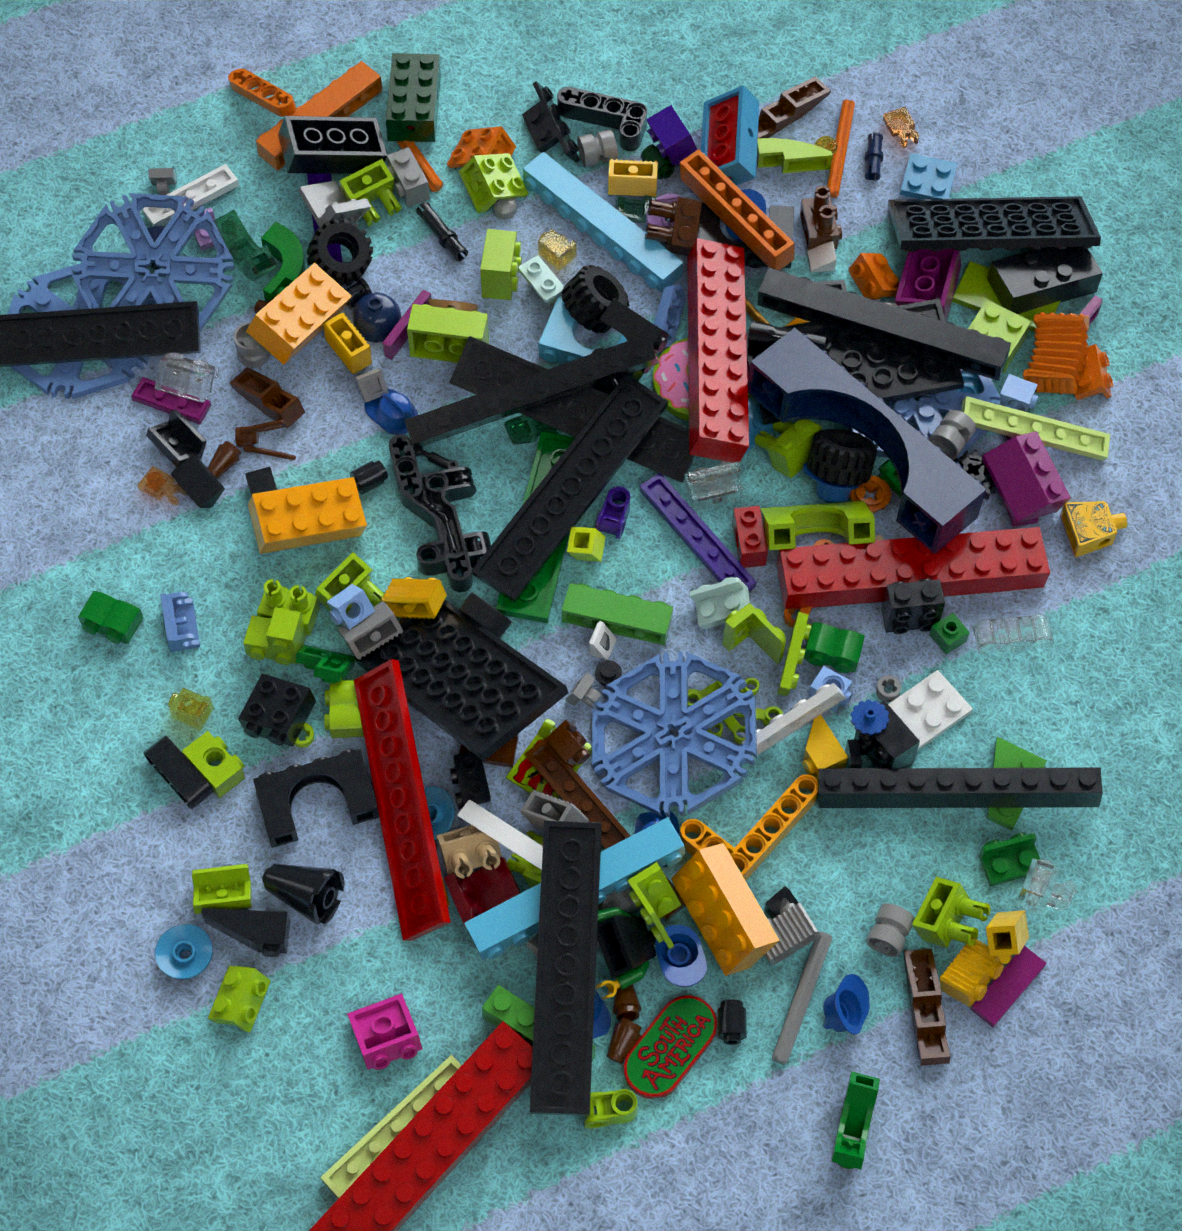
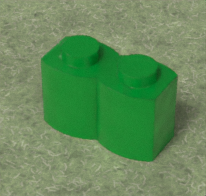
(110, 617)
(834, 647)

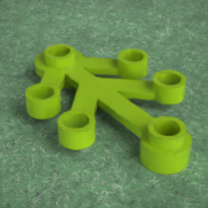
(731, 722)

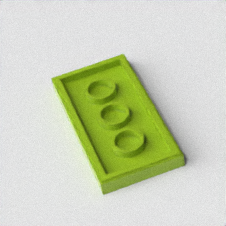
(975, 290)

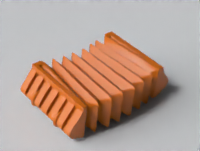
(1058, 352)

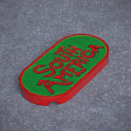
(670, 1047)

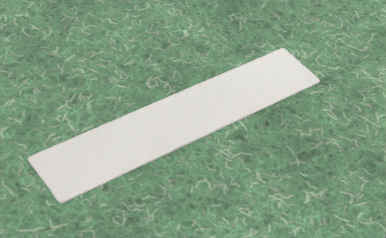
(502, 833)

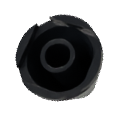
(306, 889)

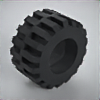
(352, 239)
(589, 296)
(842, 457)

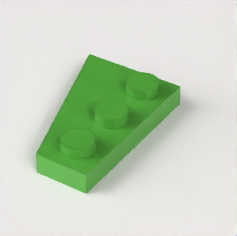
(1011, 756)

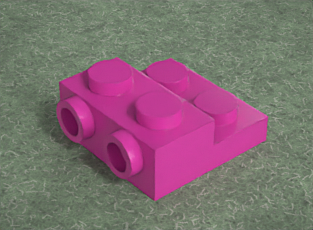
(385, 1032)

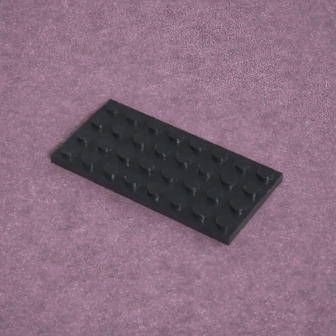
(993, 223)
(881, 368)
(467, 679)

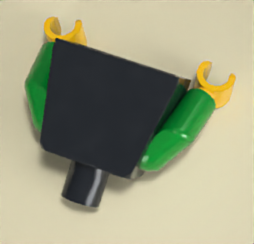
(625, 947)

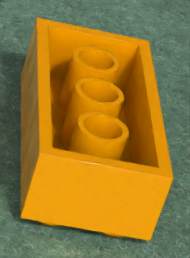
(298, 313)
(306, 515)
(724, 909)

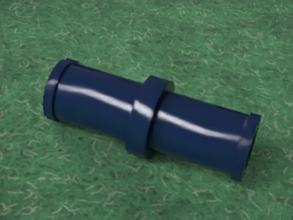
(874, 156)

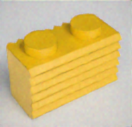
(632, 178)
(347, 343)
(415, 597)
(970, 973)

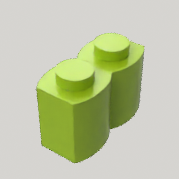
(344, 712)

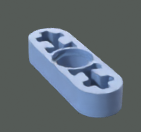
(671, 304)

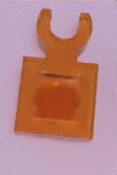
(901, 123)
(158, 483)

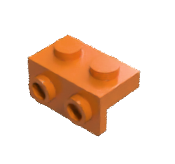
(874, 276)
(1095, 376)

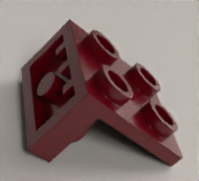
(482, 890)

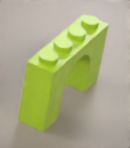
(845, 518)

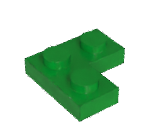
(327, 664)

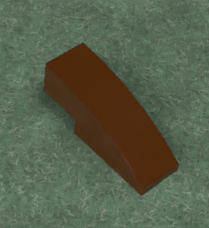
(268, 396)

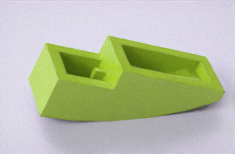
(792, 155)

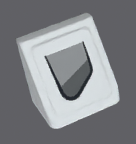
(601, 642)

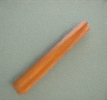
(842, 139)

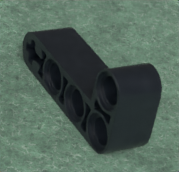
(606, 111)

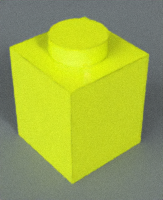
(586, 544)

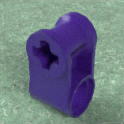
(614, 516)

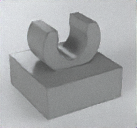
(162, 178)
(372, 385)
(583, 691)

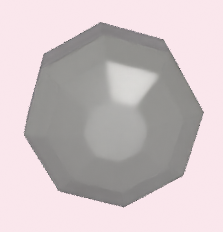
(505, 208)

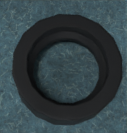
(485, 615)

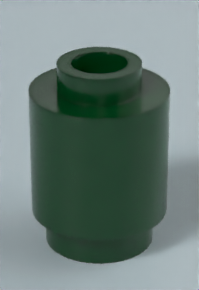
(665, 167)

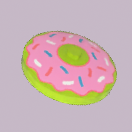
(672, 378)

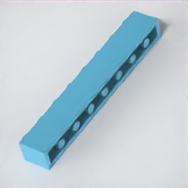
(602, 222)
(519, 916)

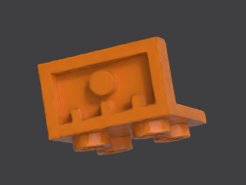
(481, 142)

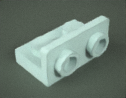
(542, 279)
(718, 601)

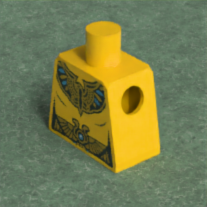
(1090, 525)

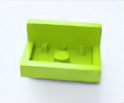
(222, 888)
(239, 997)

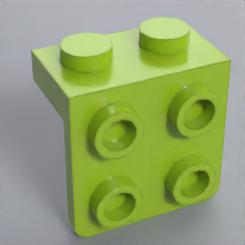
(754, 624)

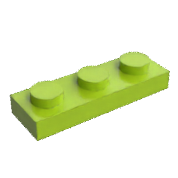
(794, 654)

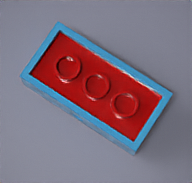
(732, 133)

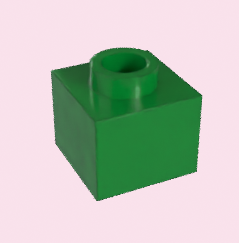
(947, 639)

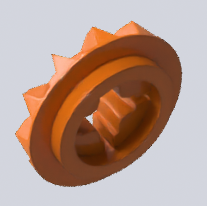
(882, 496)

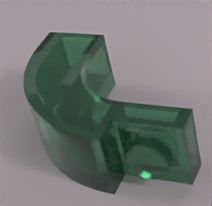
(247, 255)

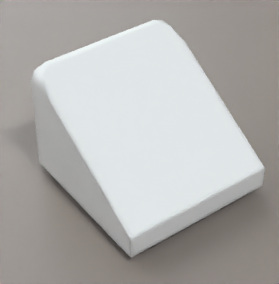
(822, 258)

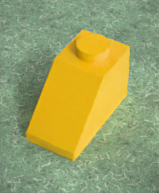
(822, 749)

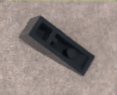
(259, 930)

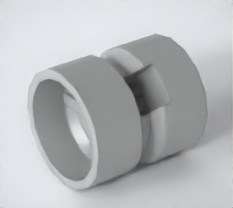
(597, 148)
(248, 349)
(953, 433)
(889, 931)

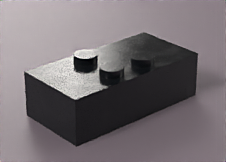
(330, 144)
(1043, 277)

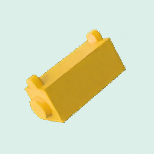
(1007, 934)

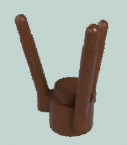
(249, 435)

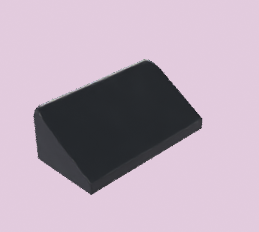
(198, 482)

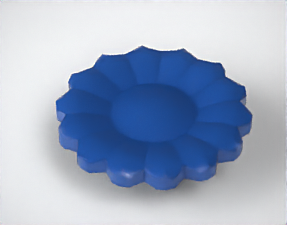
(869, 717)

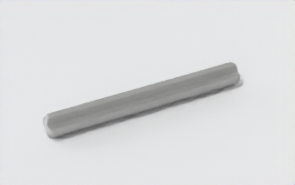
(801, 999)

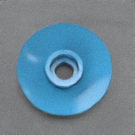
(439, 803)
(181, 939)

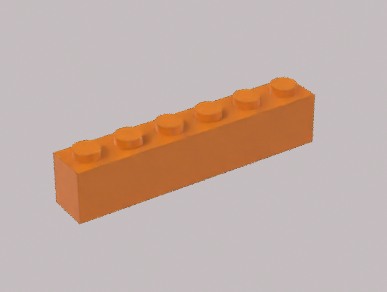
(336, 100)
(737, 210)

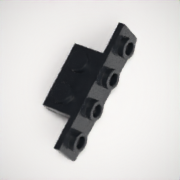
(546, 125)

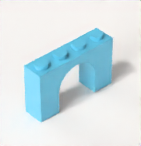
(558, 337)

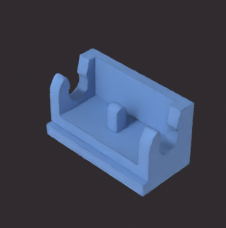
(180, 621)

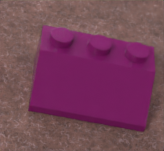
(929, 277)
(1026, 477)

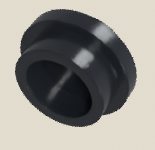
(607, 672)

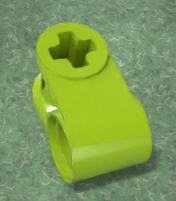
(607, 1109)

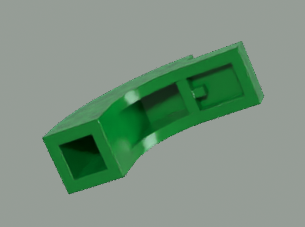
(288, 250)
(855, 1121)

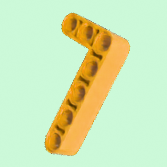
(757, 836)

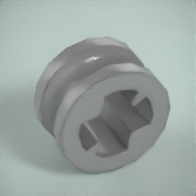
(888, 697)

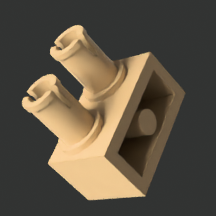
(467, 850)

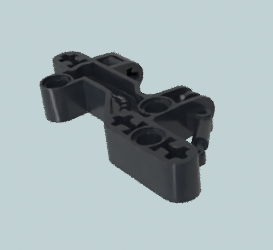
(433, 506)

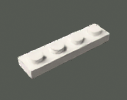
(200, 190)
(801, 714)

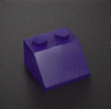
(671, 135)

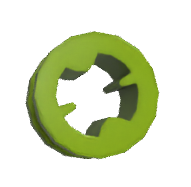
(305, 743)

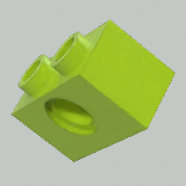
(209, 749)

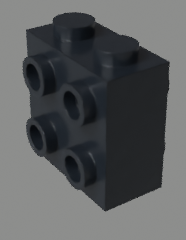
(912, 606)
(277, 710)

